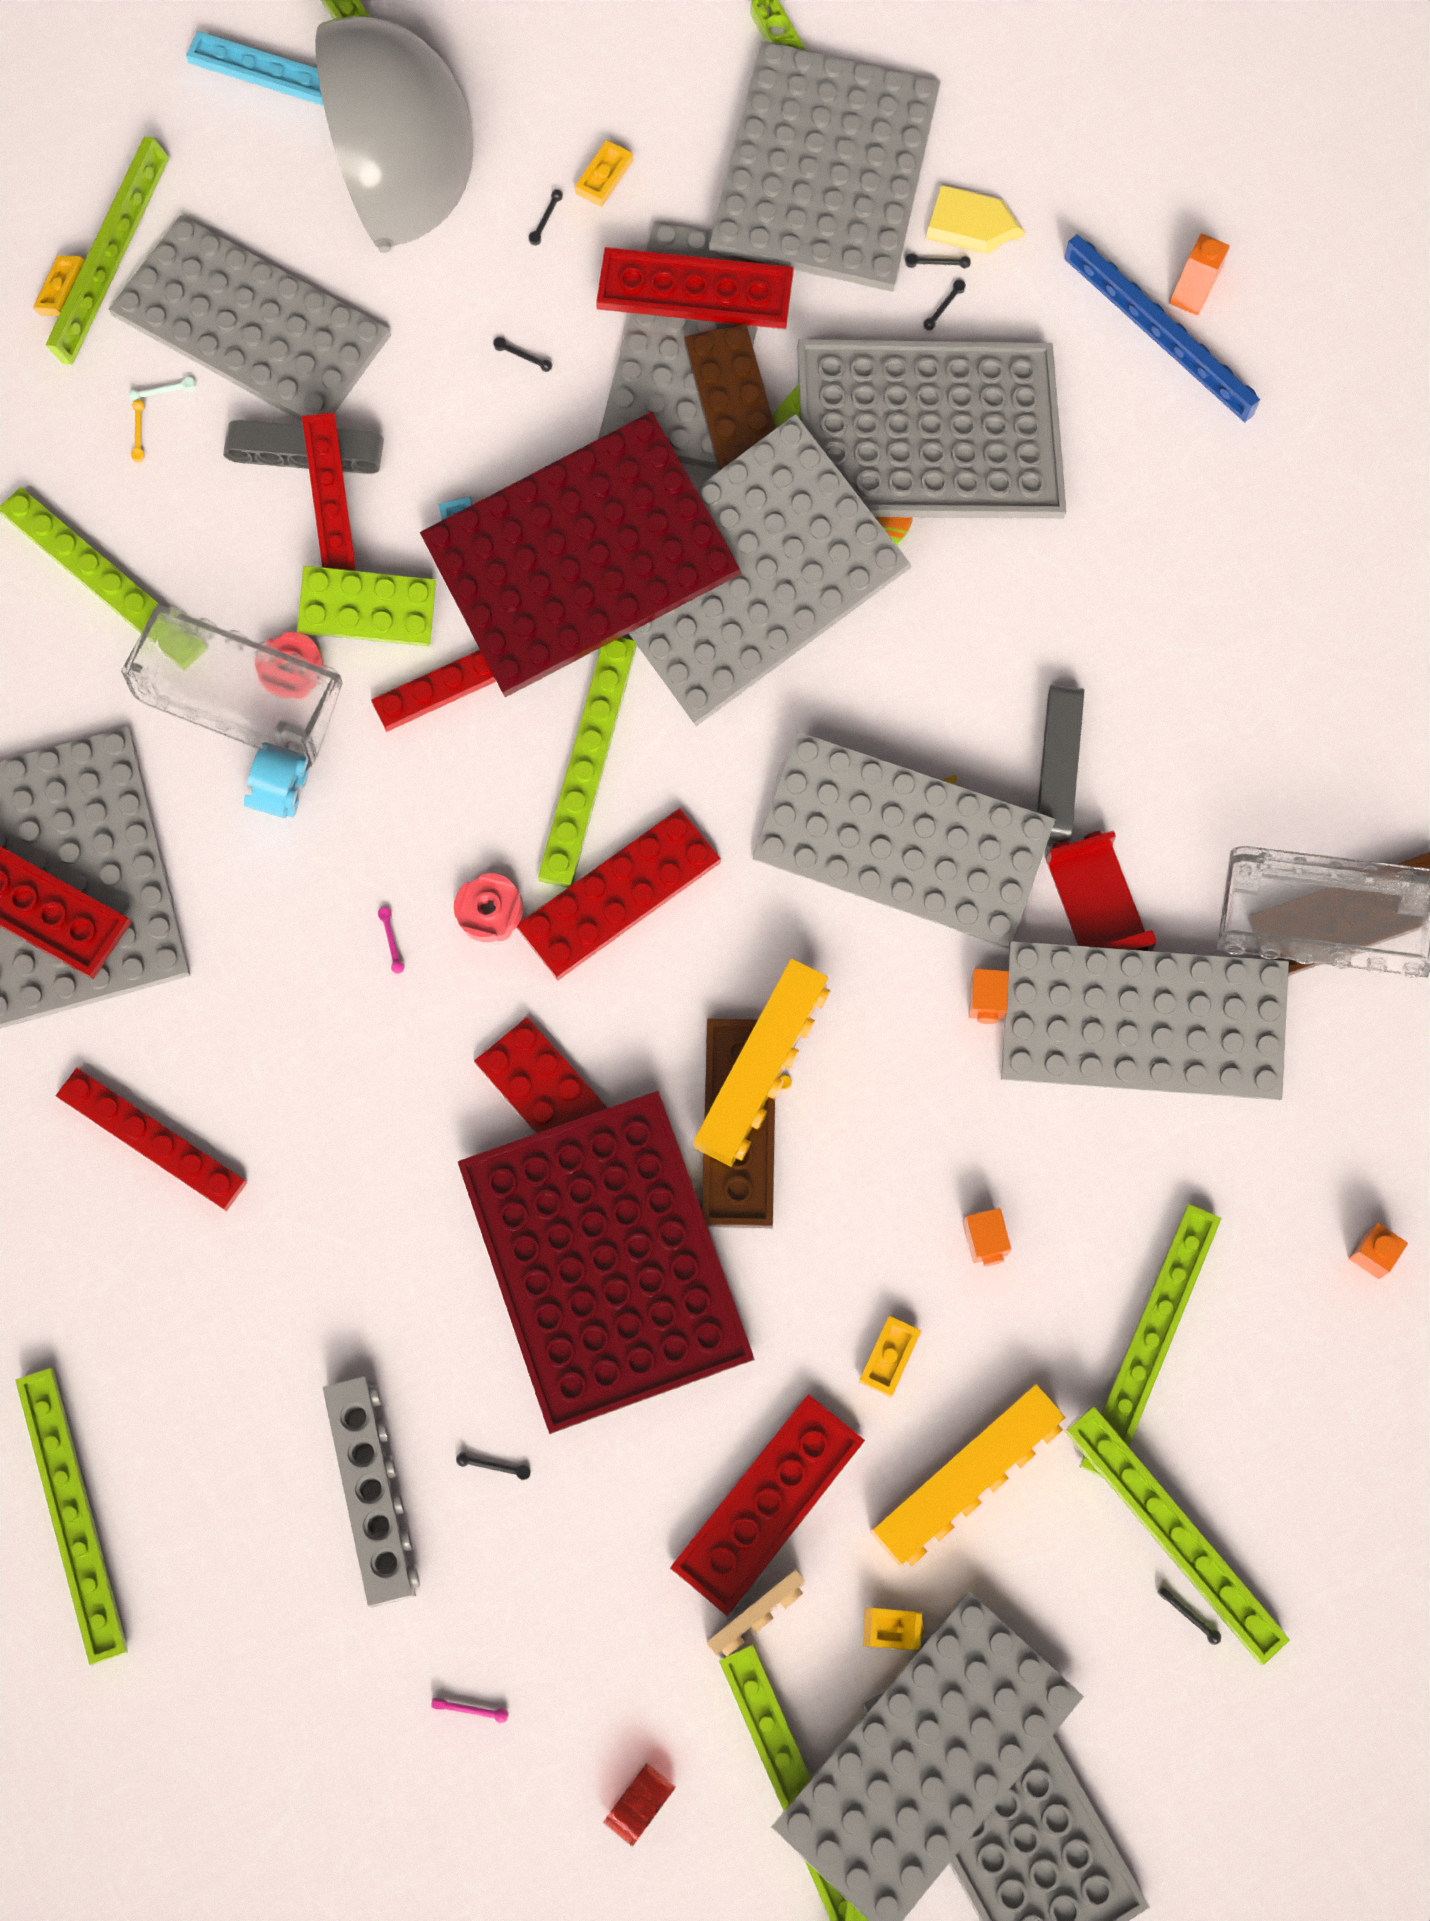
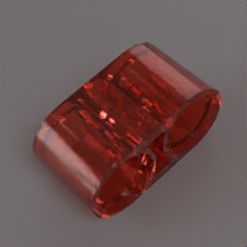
(639, 1804)

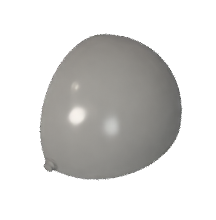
(393, 126)

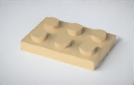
(757, 1615)

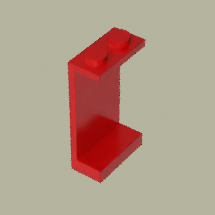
(1097, 894)

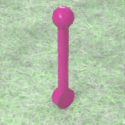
(385, 916)
(499, 1715)

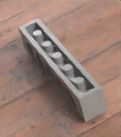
(340, 1402)

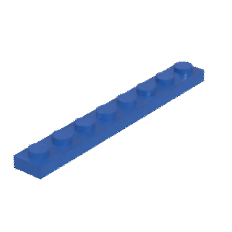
(1161, 328)

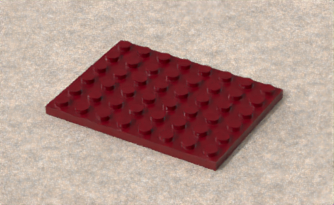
(579, 554)
(605, 1262)

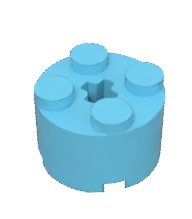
(275, 780)

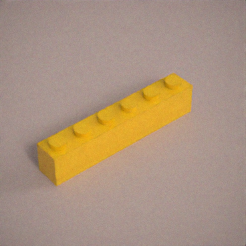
(761, 1063)
(968, 1475)

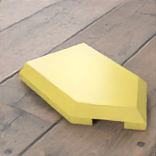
(972, 220)

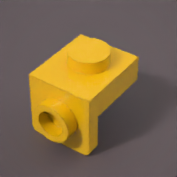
(893, 1629)

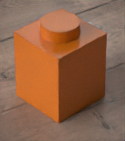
(988, 995)
(987, 1237)
(1378, 1251)

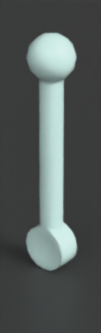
(187, 383)

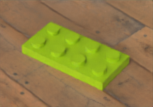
(366, 606)

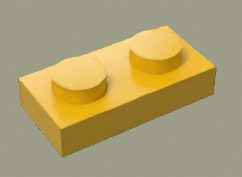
(604, 173)
(58, 285)
(890, 1356)

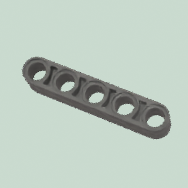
(285, 446)
(1061, 758)

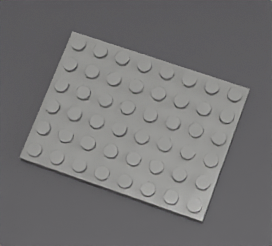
(825, 166)
(938, 425)
(804, 562)
(90, 824)

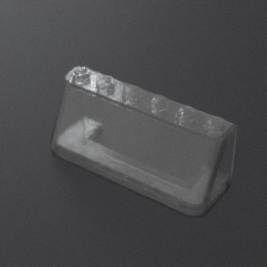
(231, 683)
(1326, 911)

